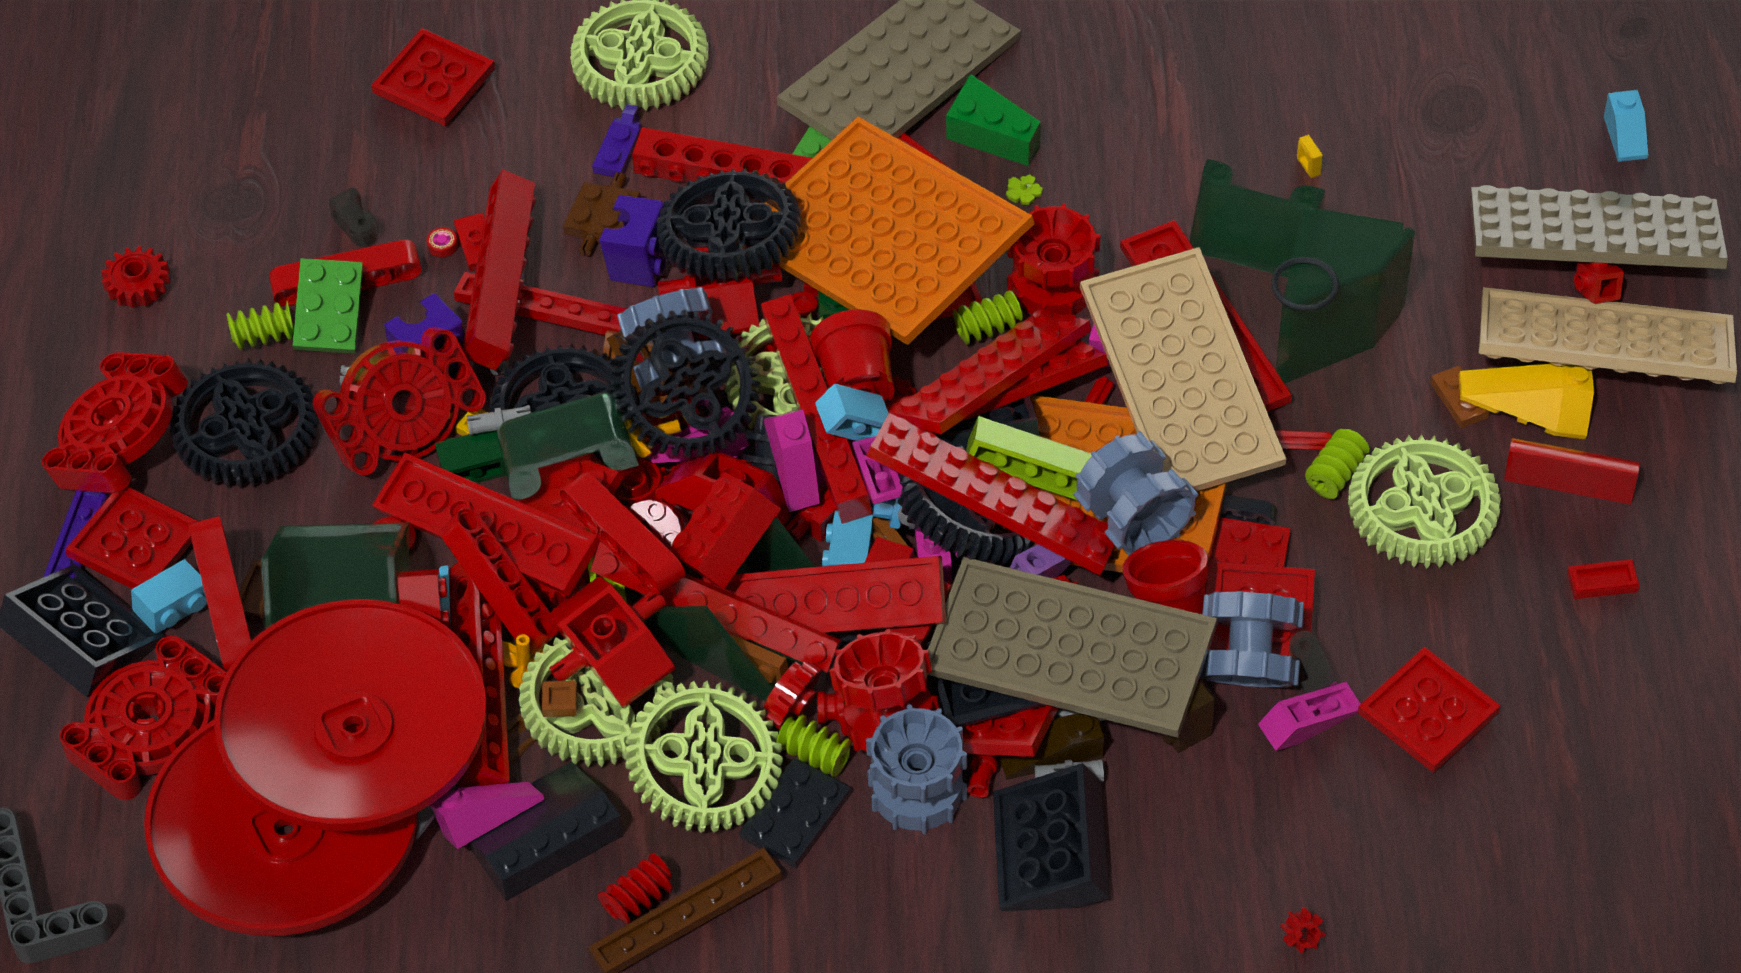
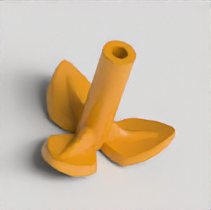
(641, 447)
(518, 657)

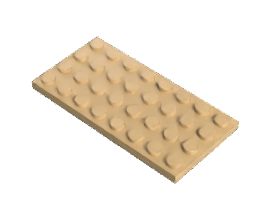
(1607, 335)
(1183, 369)

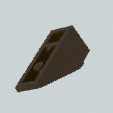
(1067, 738)

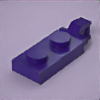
(618, 143)

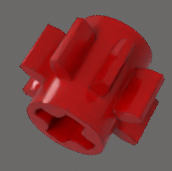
(1294, 925)

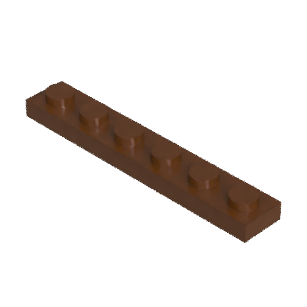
(685, 912)

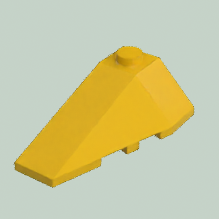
(1538, 394)

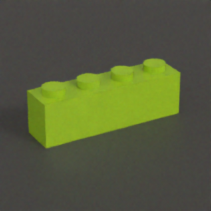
(1028, 456)

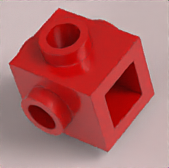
(1599, 281)

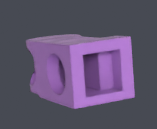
(1040, 561)

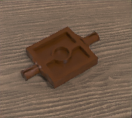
(595, 211)

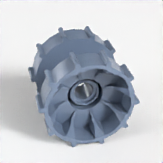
(689, 299)
(1129, 487)
(1251, 626)
(913, 741)

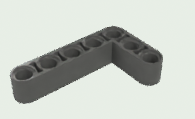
(44, 927)

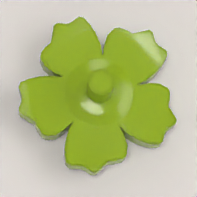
(1023, 190)

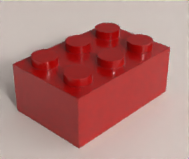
(724, 530)

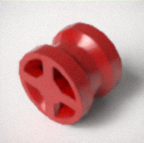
(829, 706)

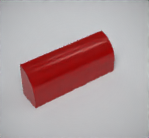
(1571, 471)

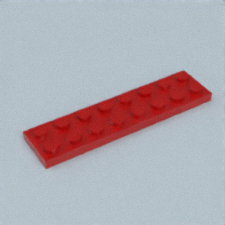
(1170, 240)
(1066, 365)
(991, 370)
(992, 493)
(535, 541)
(850, 594)

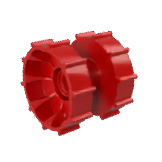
(1053, 261)
(878, 678)

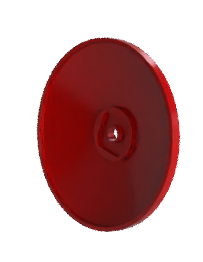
(338, 666)
(237, 873)

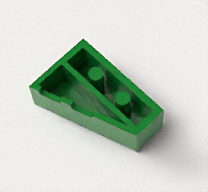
(992, 123)

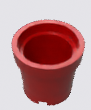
(855, 351)
(1168, 574)

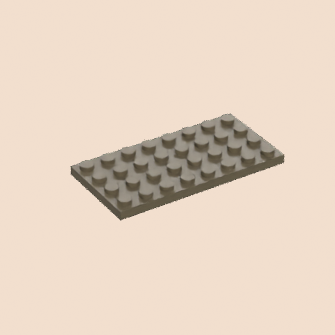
(899, 66)
(1597, 227)
(1071, 646)

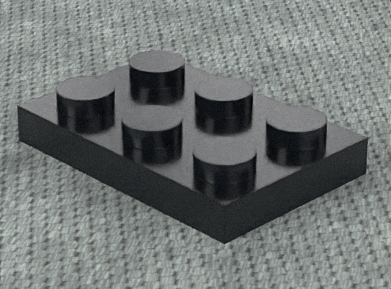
(795, 813)

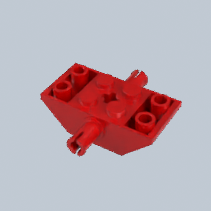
(729, 301)
(692, 481)
(611, 640)

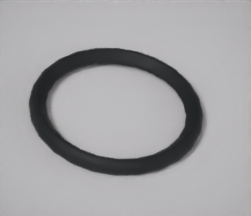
(1335, 284)

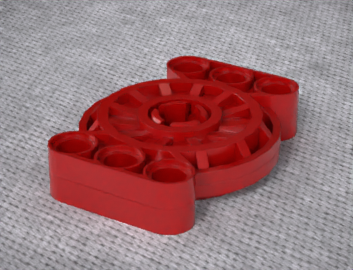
(369, 392)
(115, 422)
(115, 714)

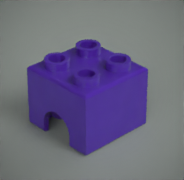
(634, 250)
(437, 315)

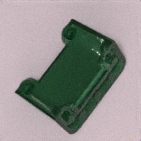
(1248, 224)
(560, 435)

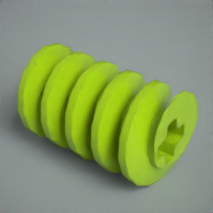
(986, 316)
(260, 325)
(1336, 463)
(814, 746)

